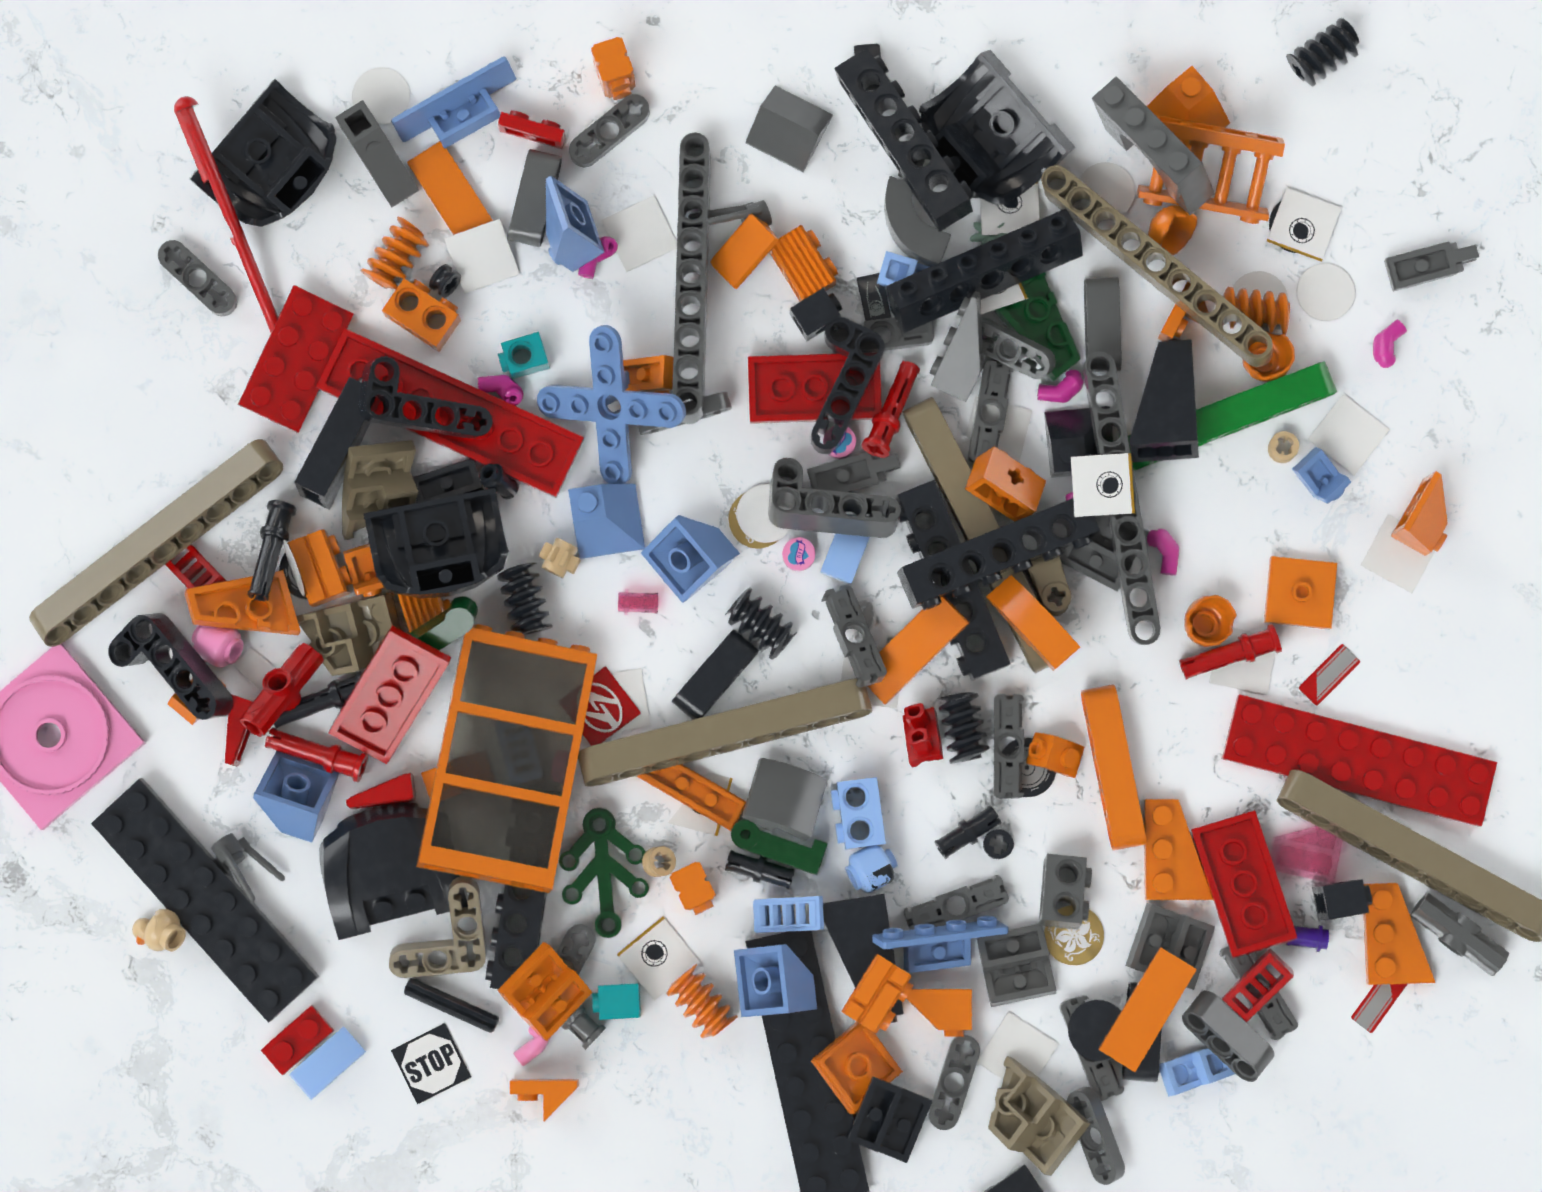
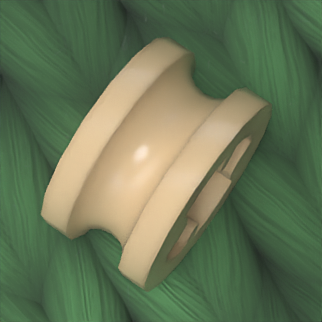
(1293, 450)
(669, 861)

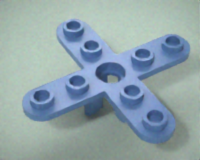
(592, 405)

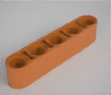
(1113, 767)

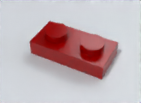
(520, 126)
(297, 1040)

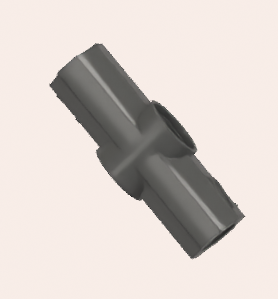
(1460, 934)

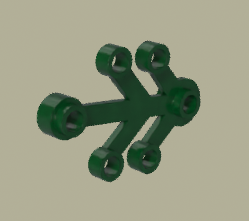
(603, 866)

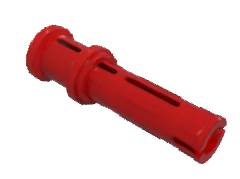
(887, 421)
(1246, 648)
(331, 758)

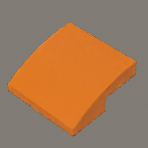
(545, 991)

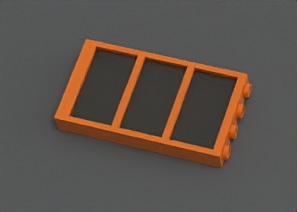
(507, 759)

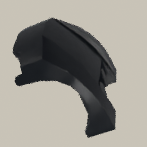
(993, 132)
(272, 157)
(438, 544)
(373, 870)

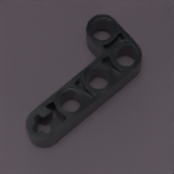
(842, 389)
(424, 406)
(205, 696)

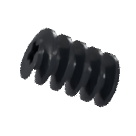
(1324, 51)
(523, 599)
(760, 624)
(963, 727)

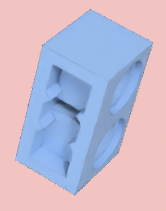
(868, 812)

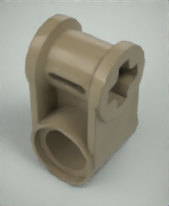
(1049, 578)

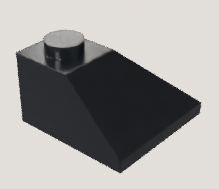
(1071, 435)

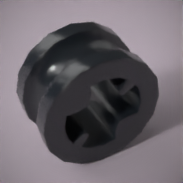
(444, 280)
(1007, 838)

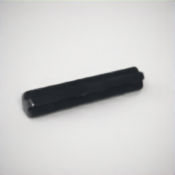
(451, 1005)

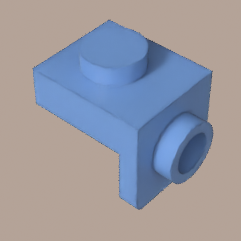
(1321, 476)

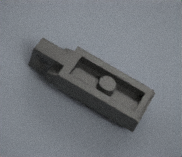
(1428, 264)
(852, 472)

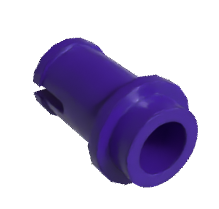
(1311, 937)

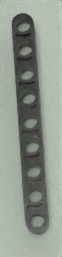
(688, 262)
(1122, 548)

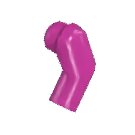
(610, 247)
(1384, 344)
(503, 386)
(1064, 390)
(1168, 548)

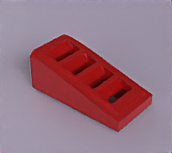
(209, 577)
(237, 734)
(390, 792)
(1267, 993)

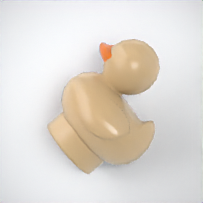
(160, 931)

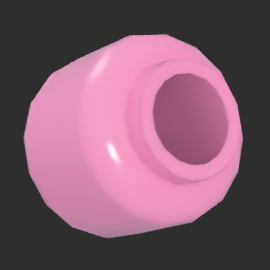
(217, 645)

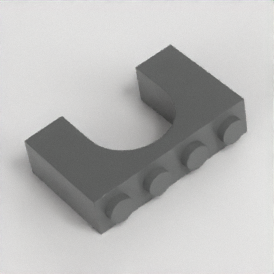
(1135, 124)

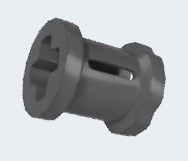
(583, 1027)

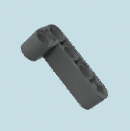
(831, 502)

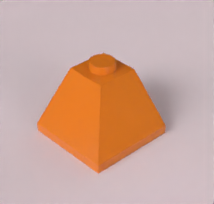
(1191, 100)
(1424, 517)

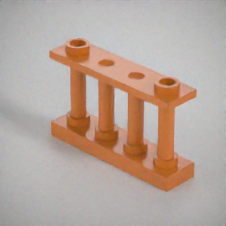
(1232, 143)

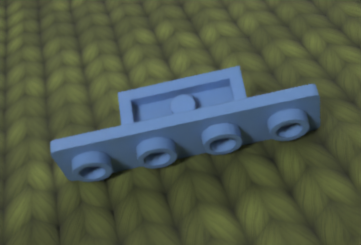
(458, 108)
(939, 946)

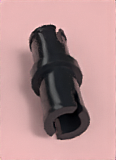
(967, 832)
(759, 869)

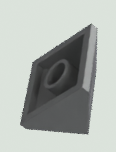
(788, 128)

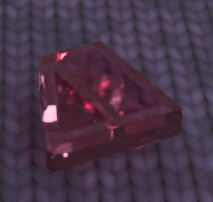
(1307, 854)

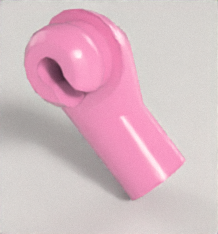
(531, 1048)

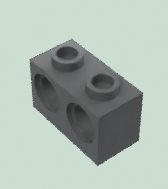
(1055, 890)

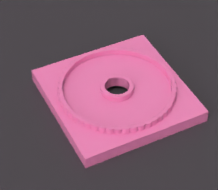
(91, 742)

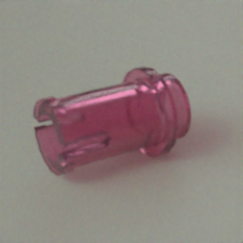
(637, 602)

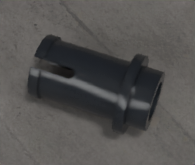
(494, 477)

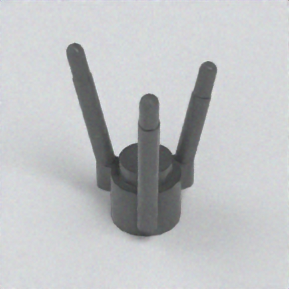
(741, 212)
(230, 854)

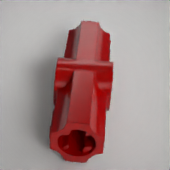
(281, 689)

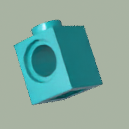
(537, 362)
(617, 1001)

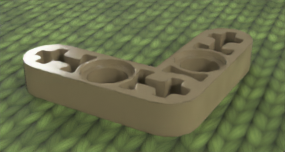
(454, 949)

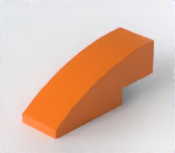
(1033, 622)

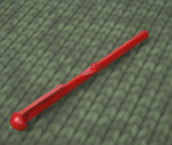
(209, 172)

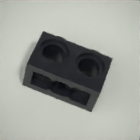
(1342, 899)

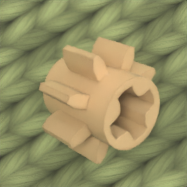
(559, 557)

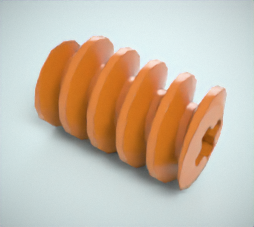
(396, 255)
(1261, 310)
(701, 1003)

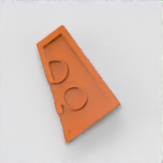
(229, 606)
(1170, 856)
(1391, 940)

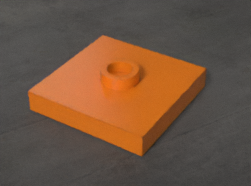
(1300, 592)
(852, 1062)

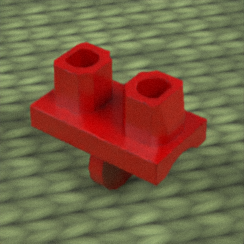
(922, 734)

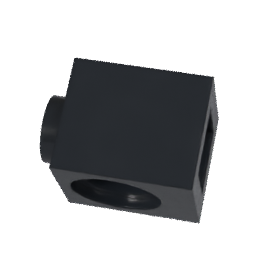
(815, 312)

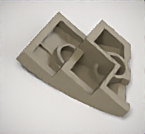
(376, 480)
(349, 632)
(1034, 1118)

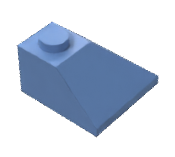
(570, 227)
(606, 519)
(689, 555)
(295, 795)
(773, 981)

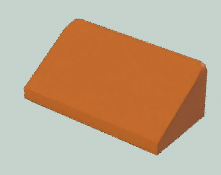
(744, 250)

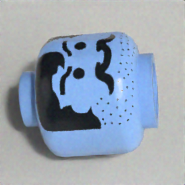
(871, 868)

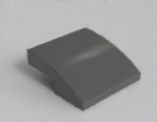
(1098, 558)
(784, 798)
(1175, 933)
(1016, 965)

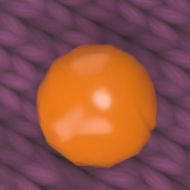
(1172, 228)
(1280, 362)
(1209, 620)

